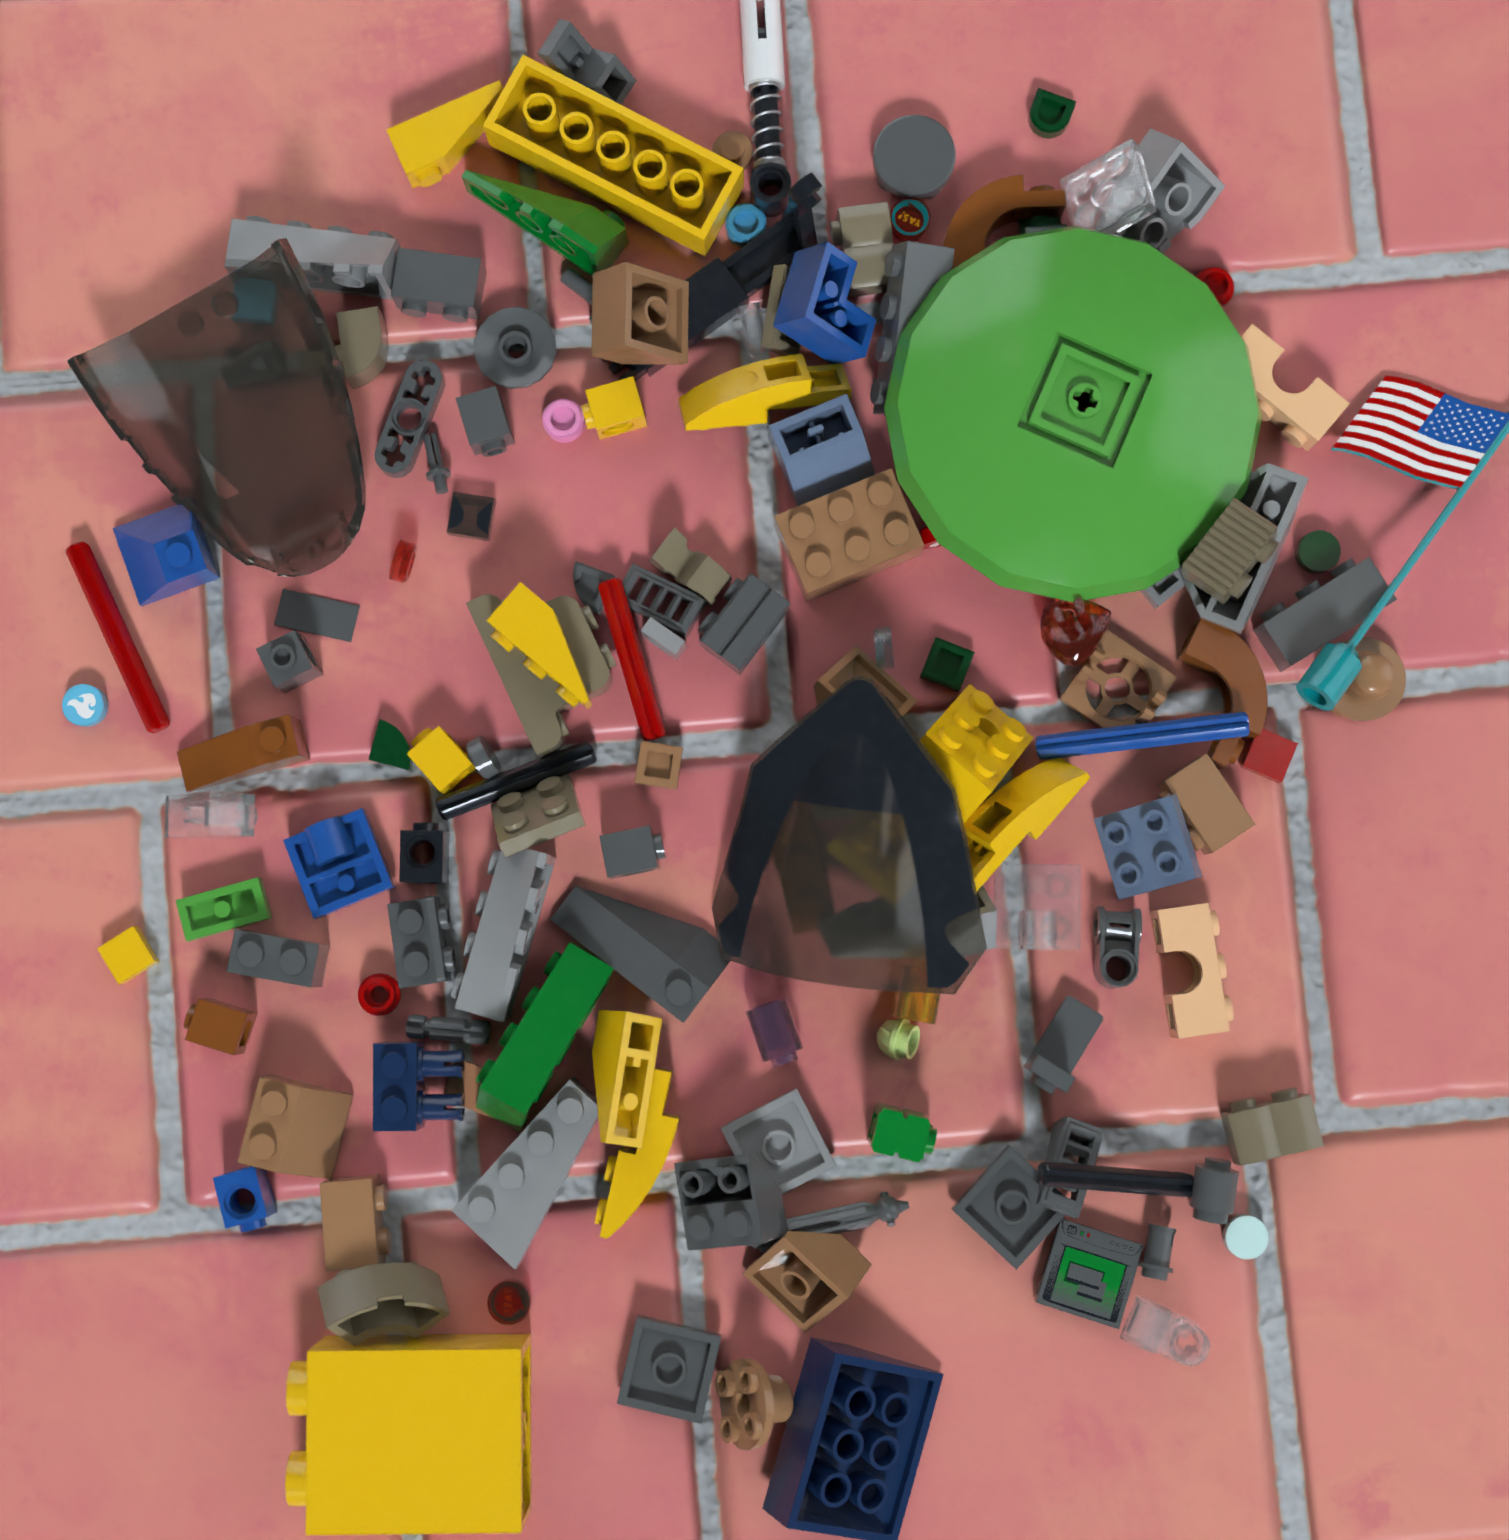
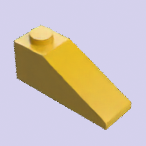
(441, 137)
(624, 1073)

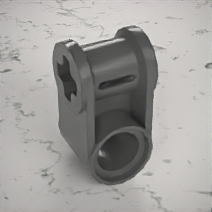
(1117, 943)

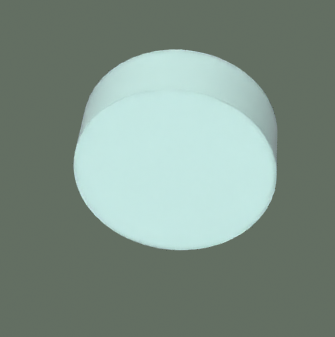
(1245, 1236)

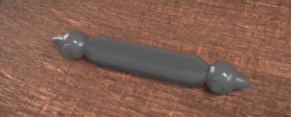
(844, 1218)

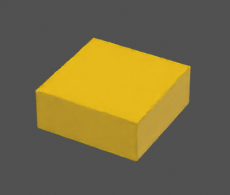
(128, 955)

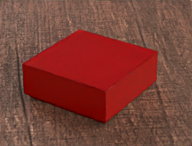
(1269, 756)

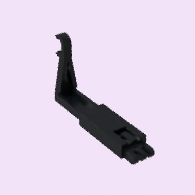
(729, 284)

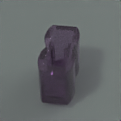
(775, 1032)

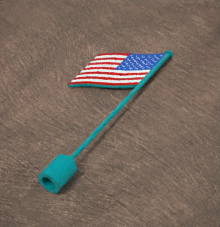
(1430, 441)

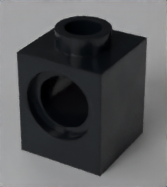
(435, 871)

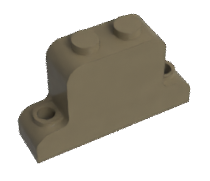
(536, 699)

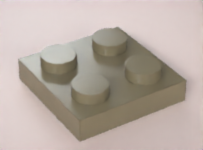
(536, 814)

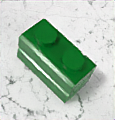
(901, 1133)

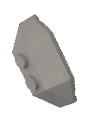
(1276, 497)

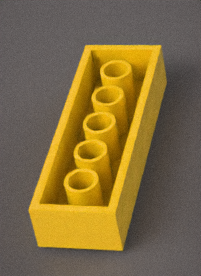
(614, 155)

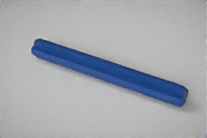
(1142, 735)

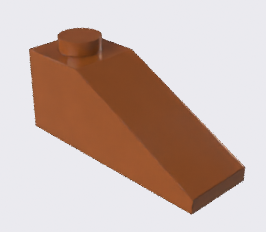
(244, 753)

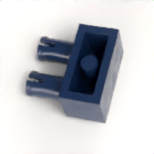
(400, 1085)

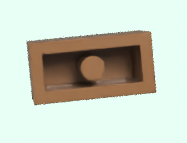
(1208, 804)
(354, 1222)

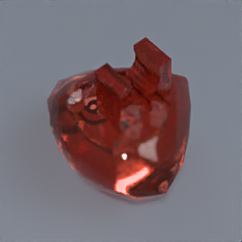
(1073, 629)

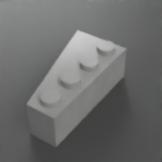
(524, 1181)

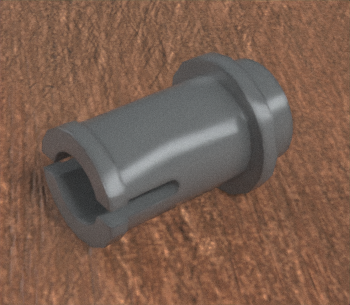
(1158, 1252)

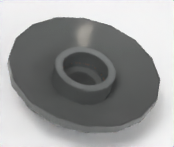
(508, 330)

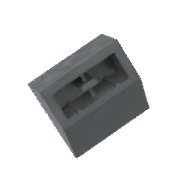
(729, 1202)

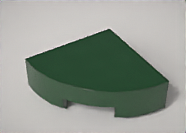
(390, 747)

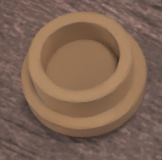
(734, 147)

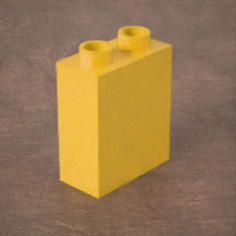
(413, 1434)

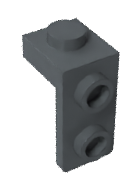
(1062, 1045)

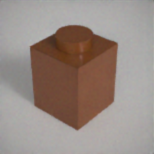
(219, 1025)

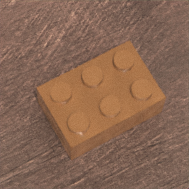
(848, 534)

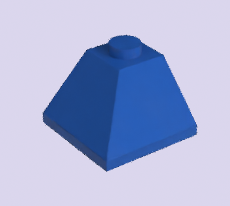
(165, 554)

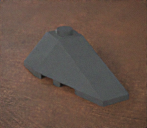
(654, 952)

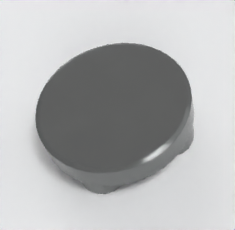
(914, 157)

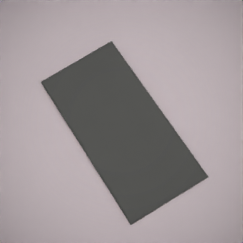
(317, 615)

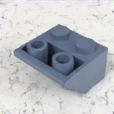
(821, 449)

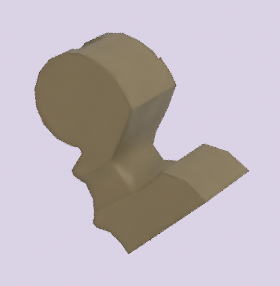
(688, 568)

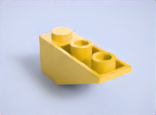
(535, 631)

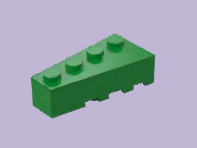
(542, 1036)

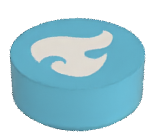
(85, 705)

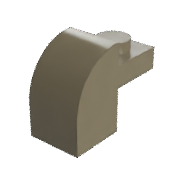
(362, 344)

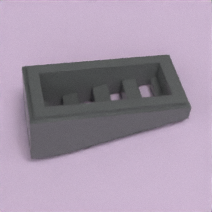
(690, 615)
(1090, 1140)

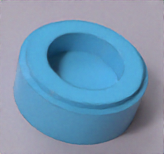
(744, 223)

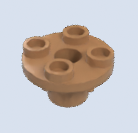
(1377, 686)
(751, 1403)

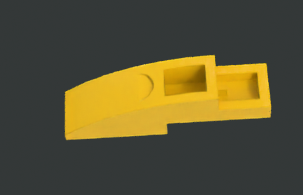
(751, 390)
(1017, 810)
(636, 1170)

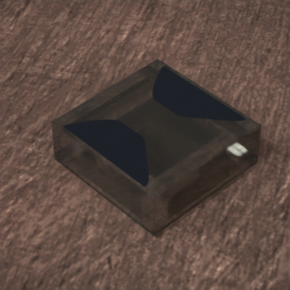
(471, 516)

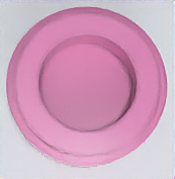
(563, 420)

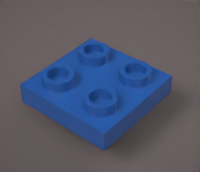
(339, 863)

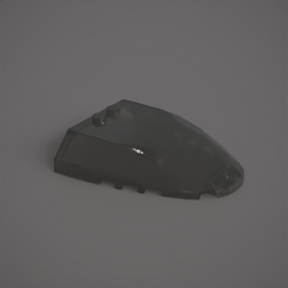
(242, 414)

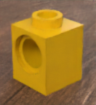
(614, 408)
(440, 759)

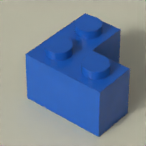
(817, 308)

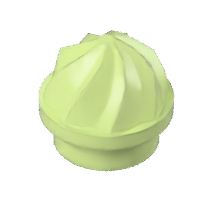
(898, 1038)

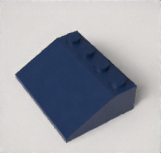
(852, 1443)

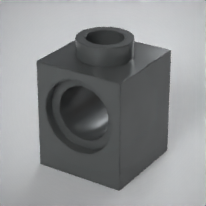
(485, 422)
(289, 661)
(631, 851)

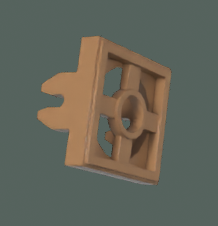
(1114, 647)

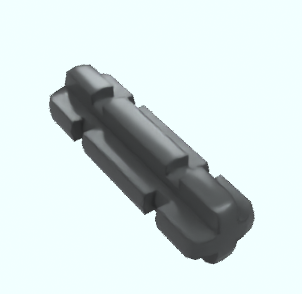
(448, 1029)

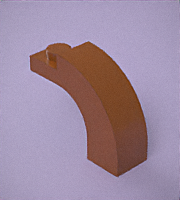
(995, 206)
(1237, 675)

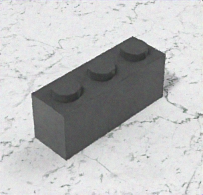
(1321, 612)

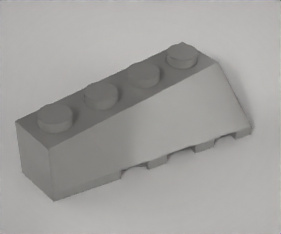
(330, 258)
(504, 933)

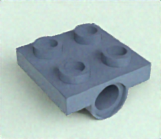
(1148, 847)

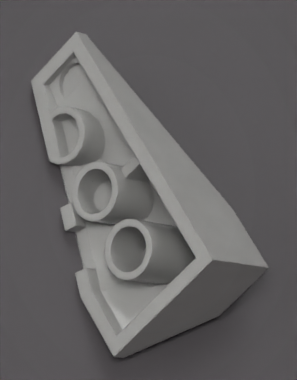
(1180, 188)

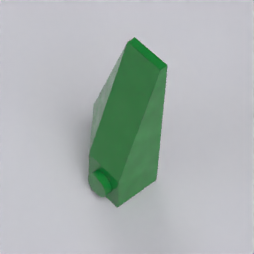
(565, 225)

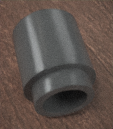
(1214, 1190)

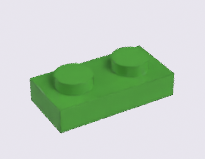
(223, 909)

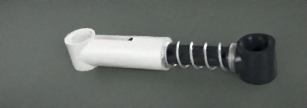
(763, 79)

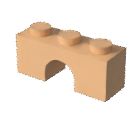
(1301, 415)
(1202, 1005)

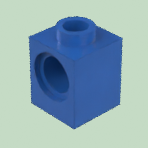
(227, 1191)

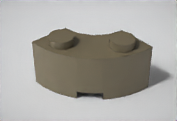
(382, 1301)

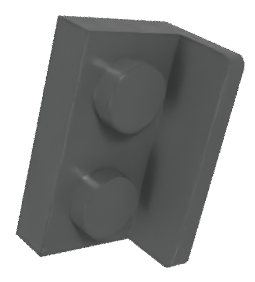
(421, 941)

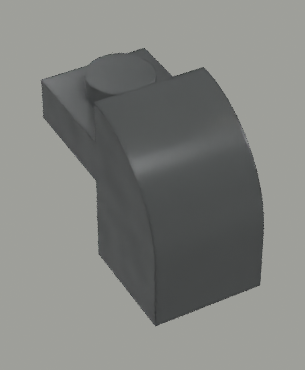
(573, 57)

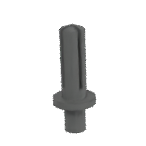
(437, 472)

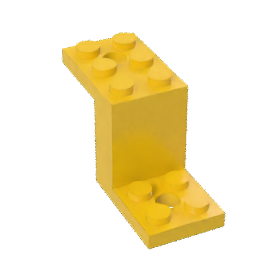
(975, 746)

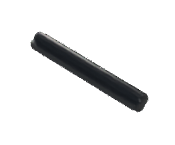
(515, 780)
(1114, 1179)

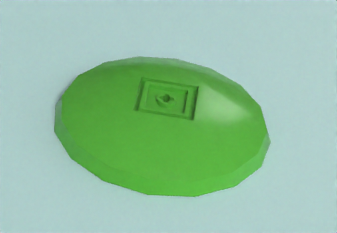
(1008, 461)

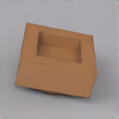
(658, 765)

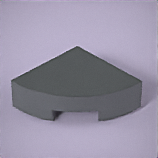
(586, 585)

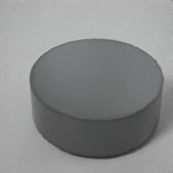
(483, 757)

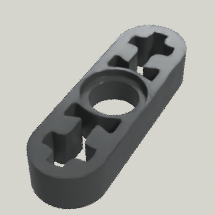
(430, 394)

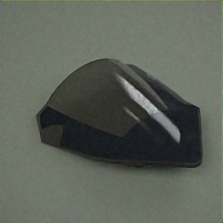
(851, 857)

